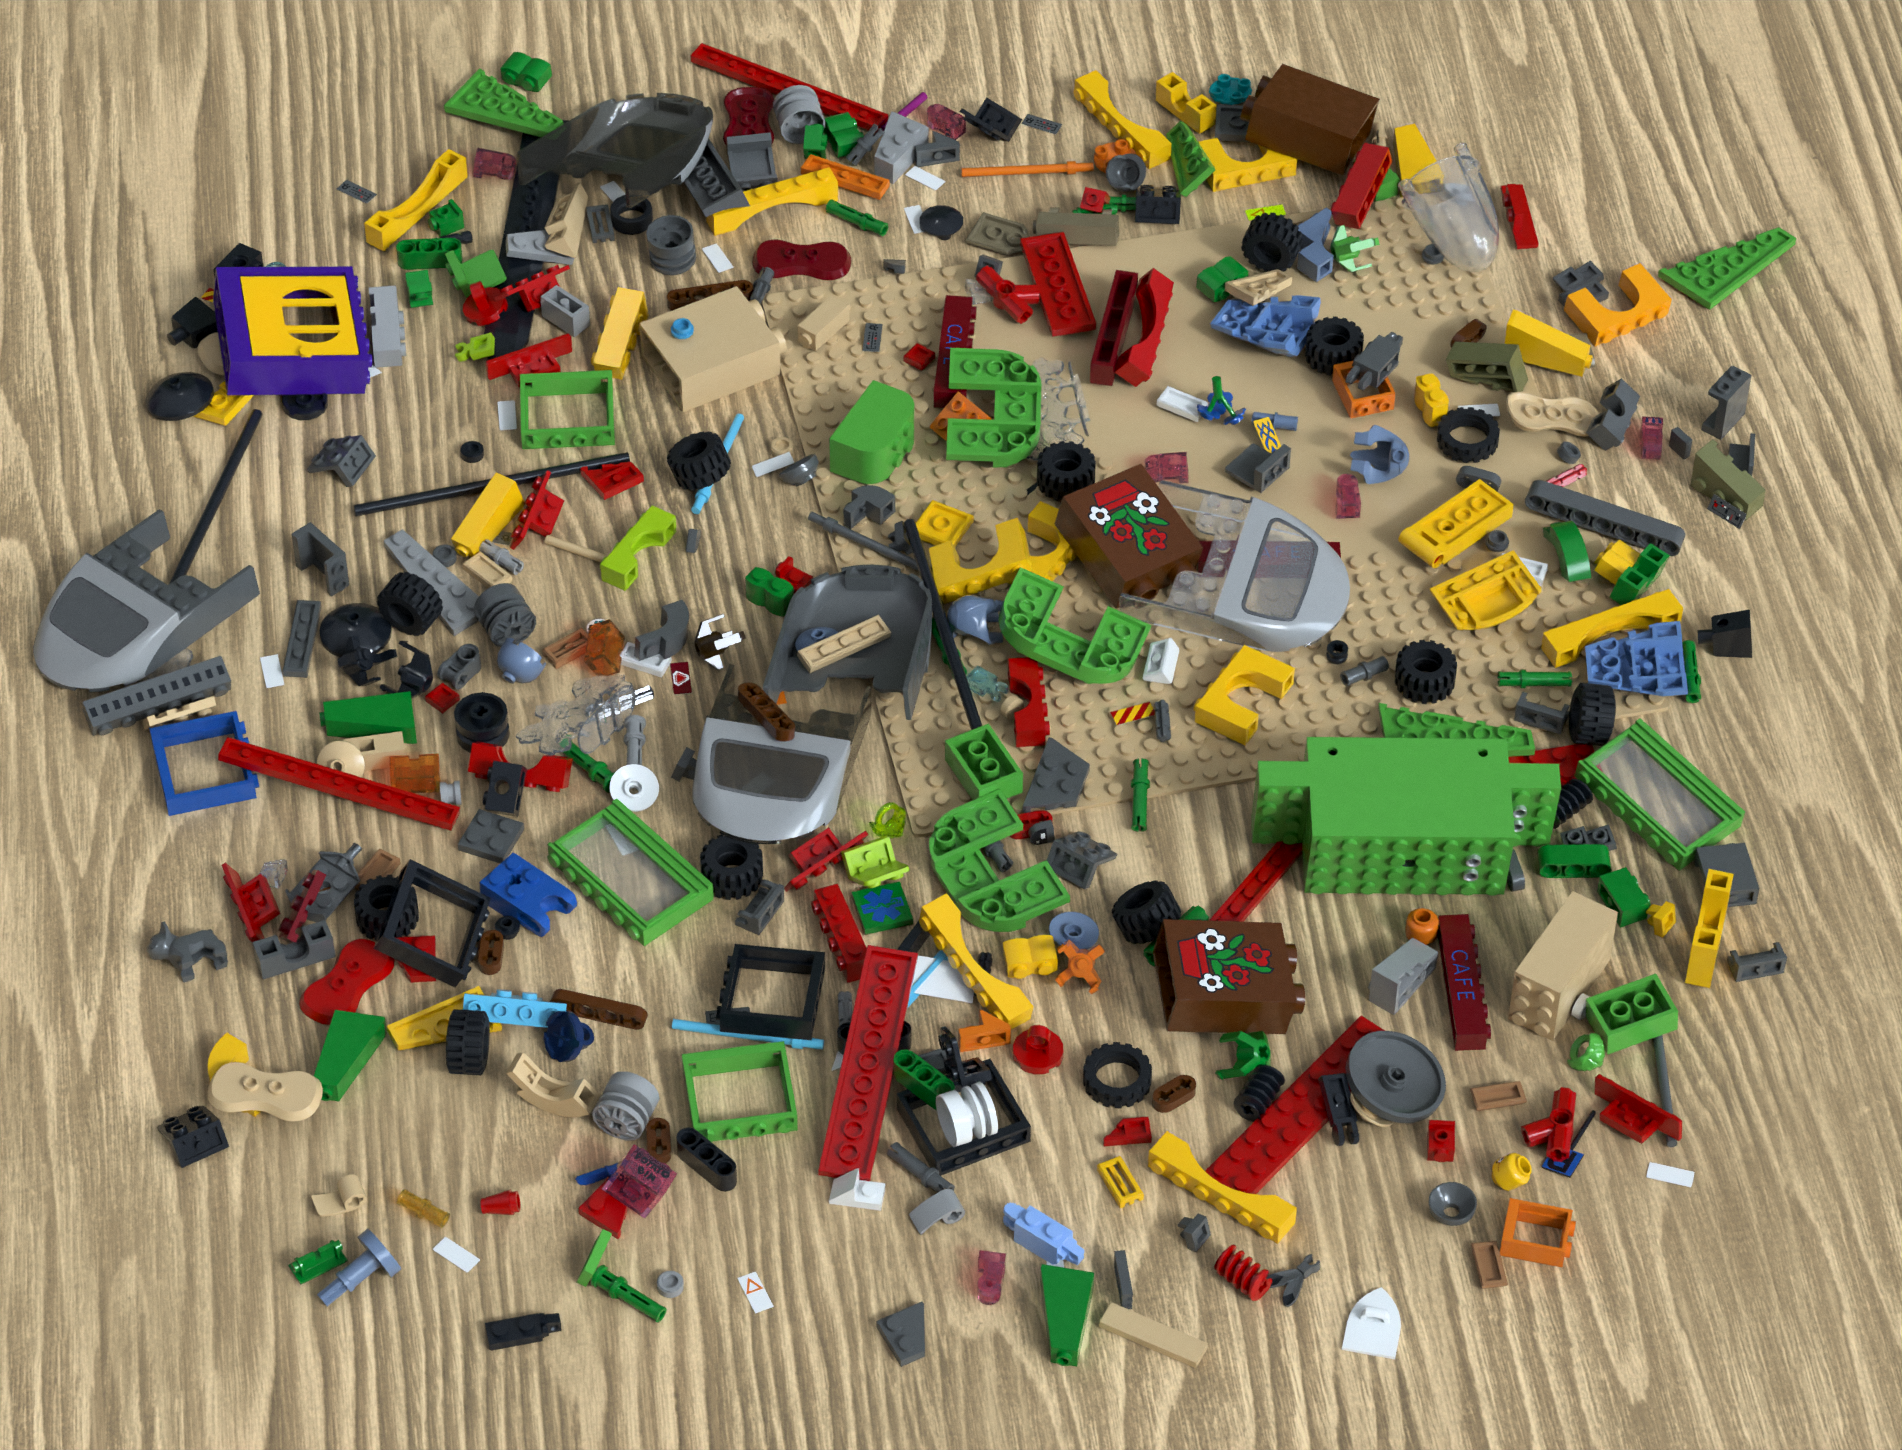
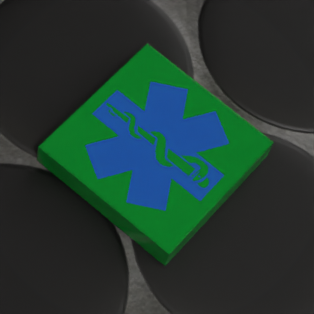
(882, 908)

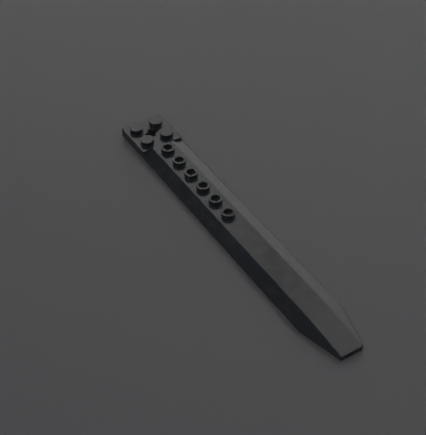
(527, 212)

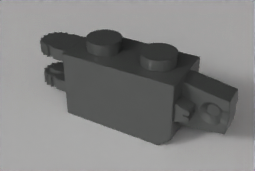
(1376, 361)

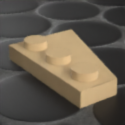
(1259, 286)
(200, 707)

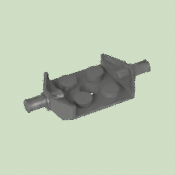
(340, 877)

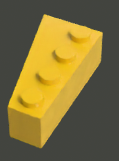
(620, 331)

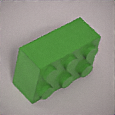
(983, 763)
(1632, 1013)

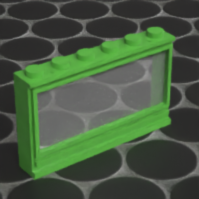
(1659, 794)
(630, 872)

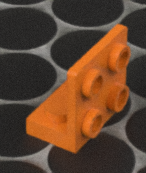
(958, 408)

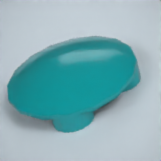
(1230, 90)

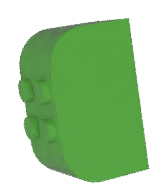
(873, 435)

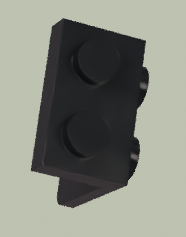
(993, 120)
(963, 1072)

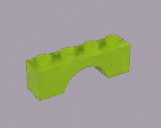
(652, 529)

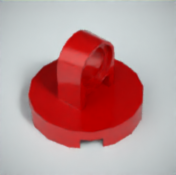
(481, 306)
(1038, 1050)

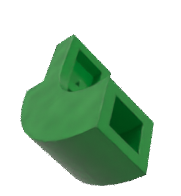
(1570, 550)

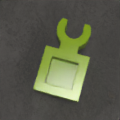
(478, 348)

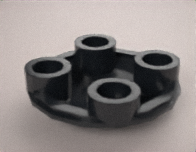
(941, 221)

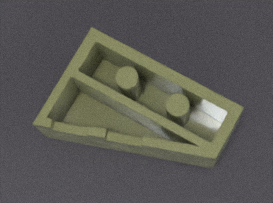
(1717, 475)

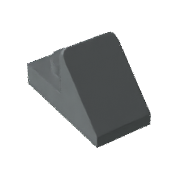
(938, 152)

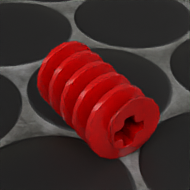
(1242, 1273)

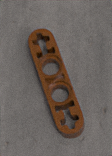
(706, 291)
(767, 714)
(625, 1014)

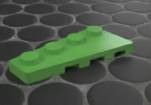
(1188, 159)

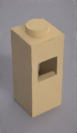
(823, 323)
(378, 749)

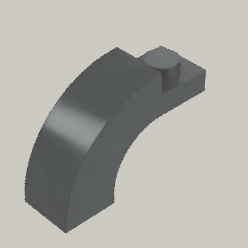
(667, 639)

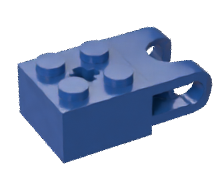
(526, 894)

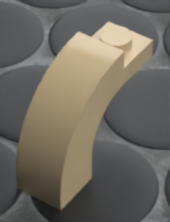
(549, 1094)

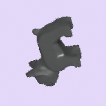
(187, 950)

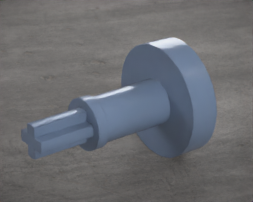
(358, 1270)

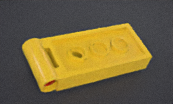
(1457, 524)

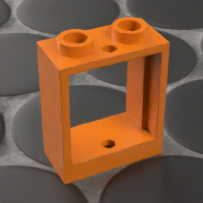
(1366, 405)
(1541, 1215)

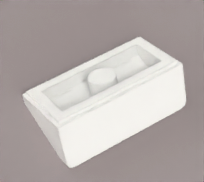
(1161, 661)

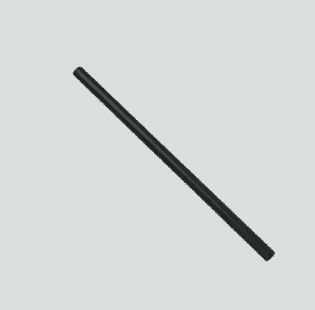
(479, 486)
(218, 494)
(943, 625)

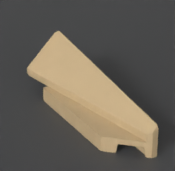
(567, 222)

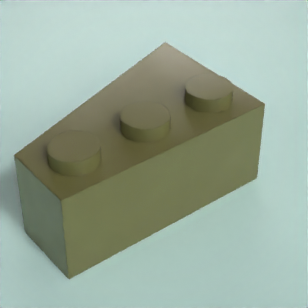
(1488, 363)

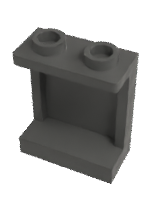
(751, 160)
(1732, 394)
(316, 549)
(1731, 859)

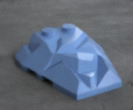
(1270, 325)
(1641, 662)

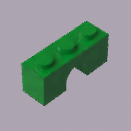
(1641, 576)

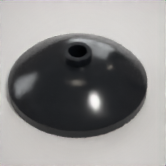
(179, 396)
(355, 620)

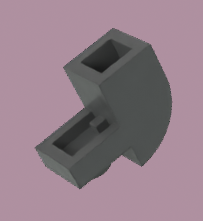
(869, 502)

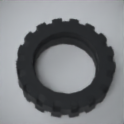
(1465, 451)
(1117, 1054)

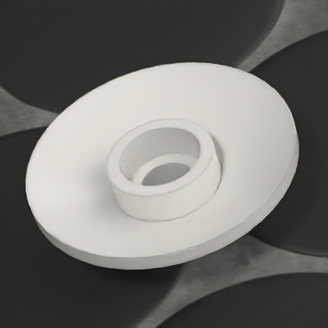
(634, 777)

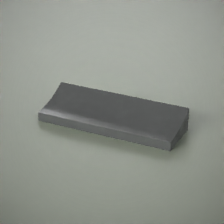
(714, 184)

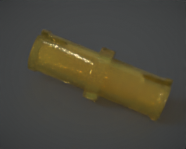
(423, 1208)

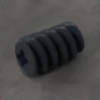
(1572, 798)
(1258, 1092)

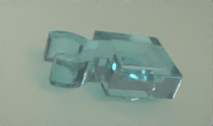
(985, 682)

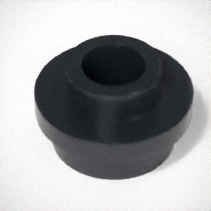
(508, 926)

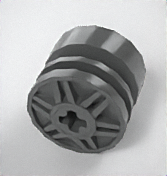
(671, 245)
(504, 614)

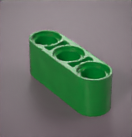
(426, 253)
(1574, 861)
(920, 1077)

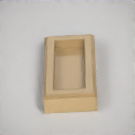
(486, 570)

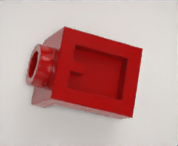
(1094, 200)
(793, 575)

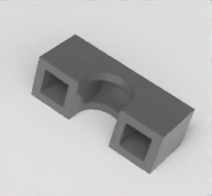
(1610, 426)
(312, 947)

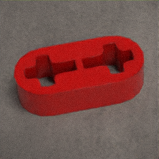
(1028, 820)

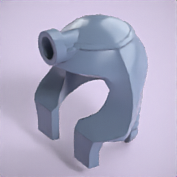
(1388, 458)
(970, 616)

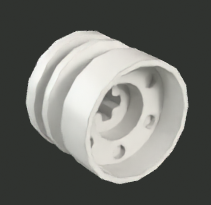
(966, 1114)

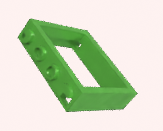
(566, 384)
(738, 1060)

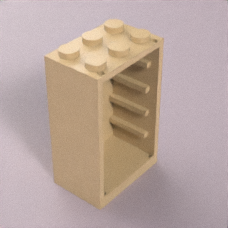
(1562, 965)

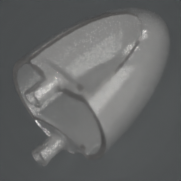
(1455, 210)

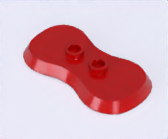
(353, 973)

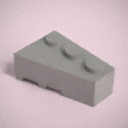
(897, 146)
(386, 327)
(1401, 975)

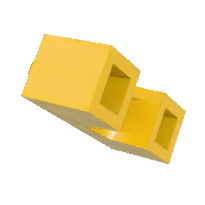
(1196, 112)

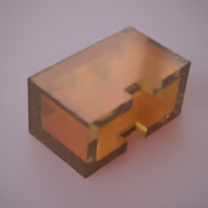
(603, 648)
(416, 775)

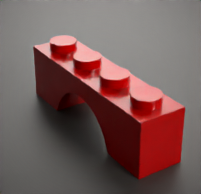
(1029, 723)
(550, 771)

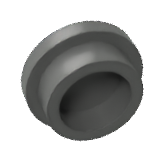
(1432, 255)
(1497, 541)

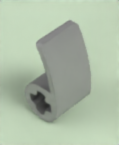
(941, 1205)

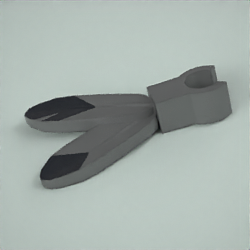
(1294, 1279)

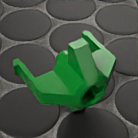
(1251, 1052)

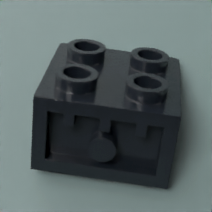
(1157, 204)
(194, 1135)

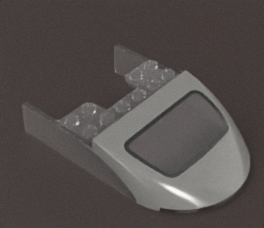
(1263, 581)

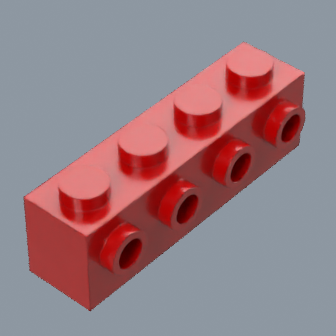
(1361, 185)
(840, 930)

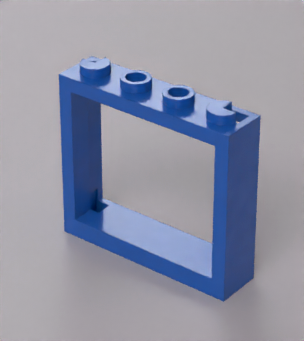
(193, 731)

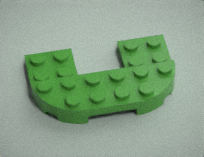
(1016, 409)
(1099, 661)
(971, 881)

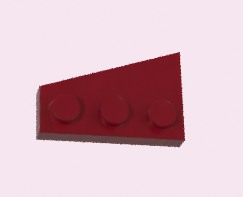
(298, 916)

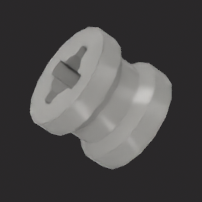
(450, 792)

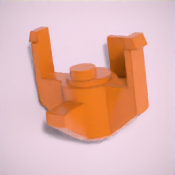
(1080, 964)

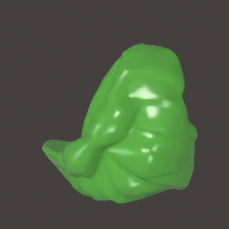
(1593, 1055)

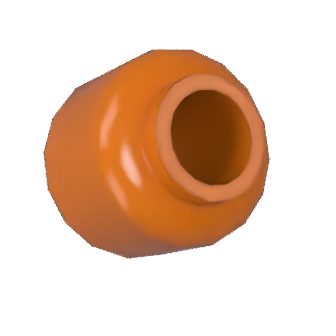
(1422, 925)

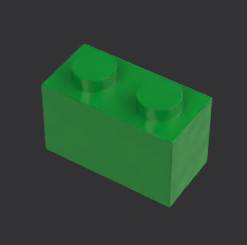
(1622, 893)

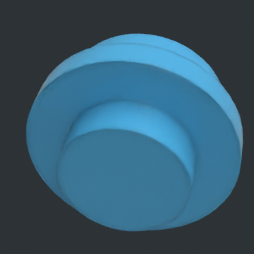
(682, 328)

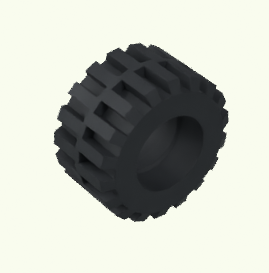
(1272, 242)
(1332, 343)
(698, 460)
(1064, 469)
(409, 603)
(1439, 673)
(1592, 714)
(737, 880)
(377, 895)
(1142, 911)
(467, 1042)

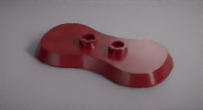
(748, 112)
(819, 260)

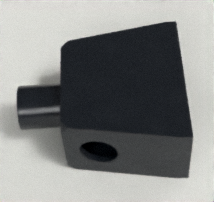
(192, 323)
(1729, 635)

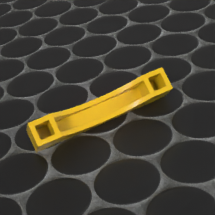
(1147, 143)
(810, 188)
(391, 224)
(1566, 642)
(1002, 1000)
(1263, 1213)

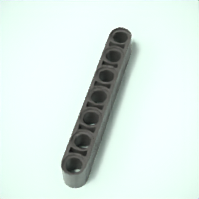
(1604, 517)

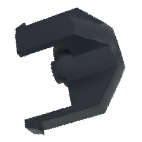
(359, 660)
(414, 676)

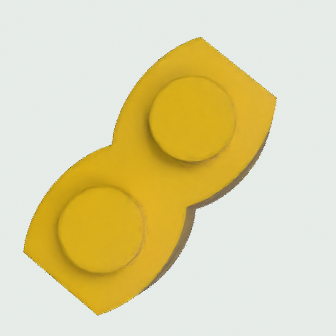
(1430, 399)
(1615, 560)
(1030, 956)

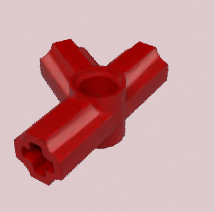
(1007, 295)
(1556, 1128)

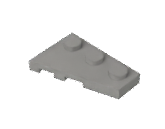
(532, 246)

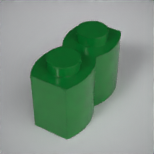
(526, 72)
(842, 133)
(1212, 279)
(768, 591)

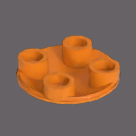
(1106, 152)

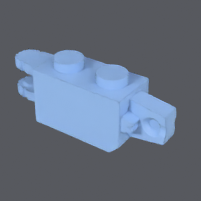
(1042, 1234)

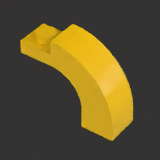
(226, 1051)

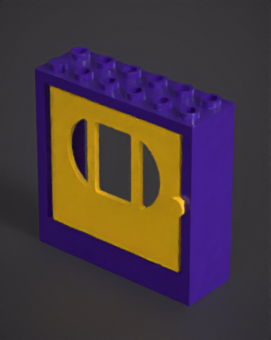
(278, 360)

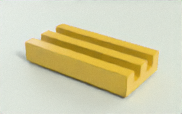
(1127, 1198)

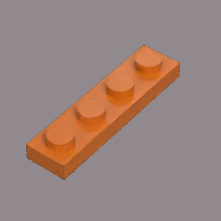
(849, 177)

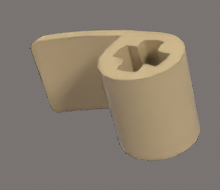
(346, 1199)

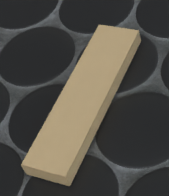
(844, 643)
(1153, 1335)

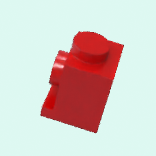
(1441, 1141)

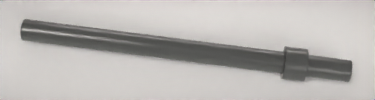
(831, 525)
(1663, 1081)

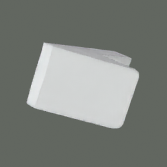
(852, 1192)

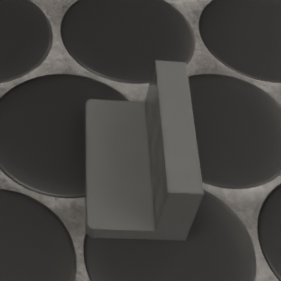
(1743, 455)

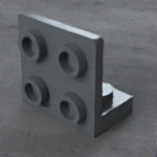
(346, 456)
(1259, 467)
(1078, 857)

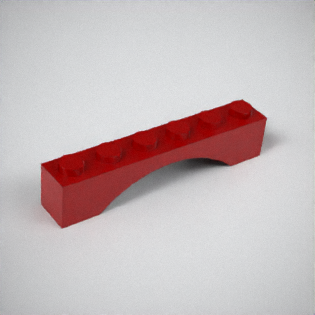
(1153, 295)

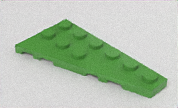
(501, 106)
(1726, 269)
(1408, 724)

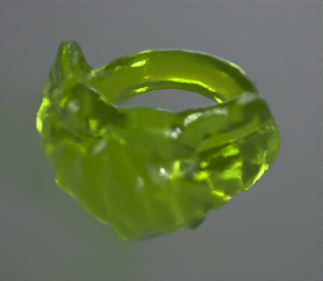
(893, 827)

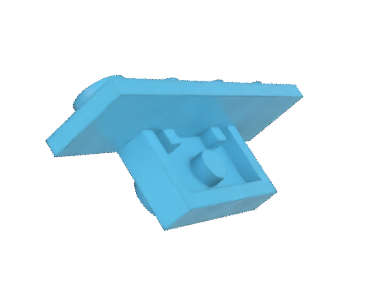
(513, 1009)

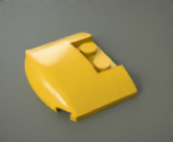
(1487, 593)

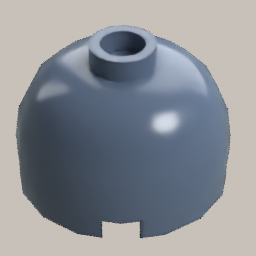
(519, 662)

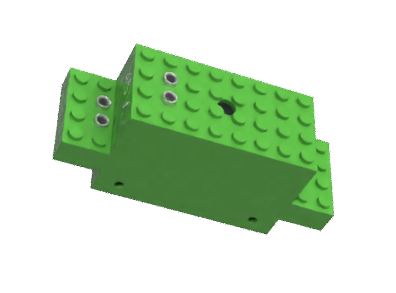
(1405, 813)

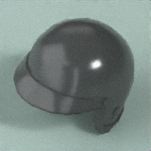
(1126, 172)

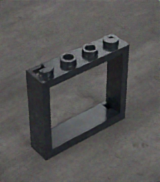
(449, 890)
(771, 960)
(978, 1149)

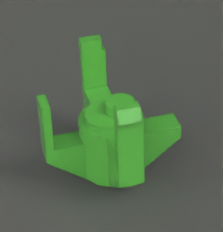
(1347, 248)

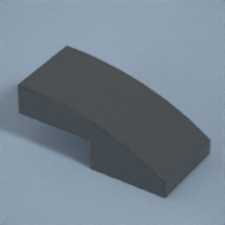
(1573, 278)

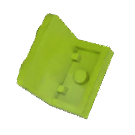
(873, 863)

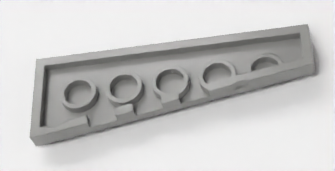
(456, 597)

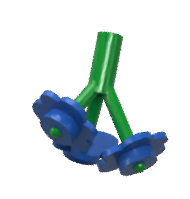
(1219, 402)

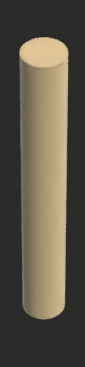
(574, 548)

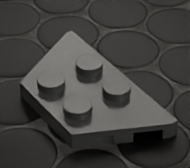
(1057, 779)

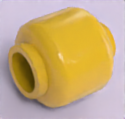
(1511, 1171)

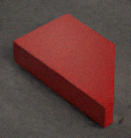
(1129, 1132)

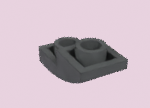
(1595, 836)

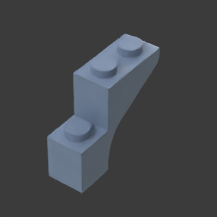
(1313, 257)

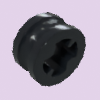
(1337, 658)

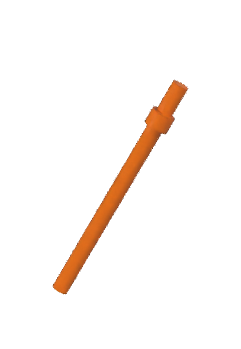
(1071, 168)

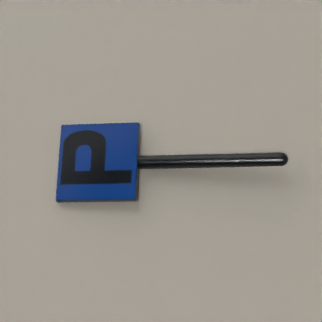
(1569, 1165)

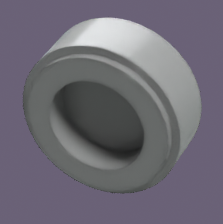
(670, 1284)

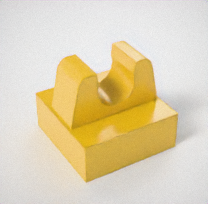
(1662, 918)

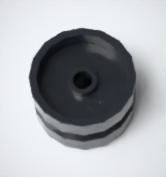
(481, 719)

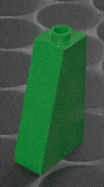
(370, 716)
(346, 1050)
(1066, 1310)

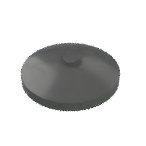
(1395, 1076)

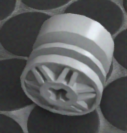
(795, 109)
(625, 1106)

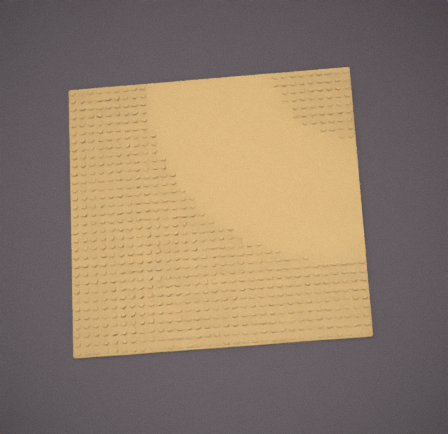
(1387, 581)

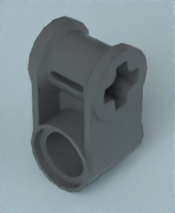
(461, 666)

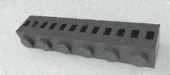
(156, 696)

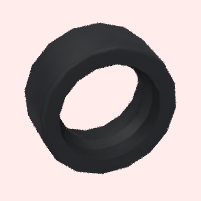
(634, 225)

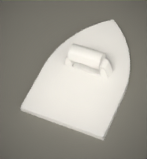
(1373, 1326)

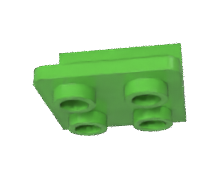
(480, 268)

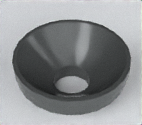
(800, 471)
(1455, 1196)

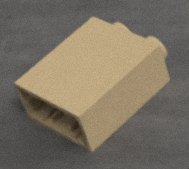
(723, 355)

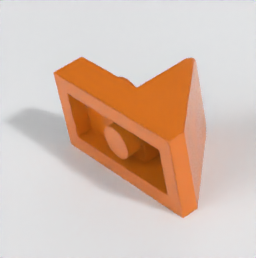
(989, 1033)

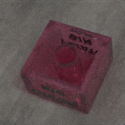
(639, 1181)

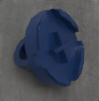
(566, 1036)

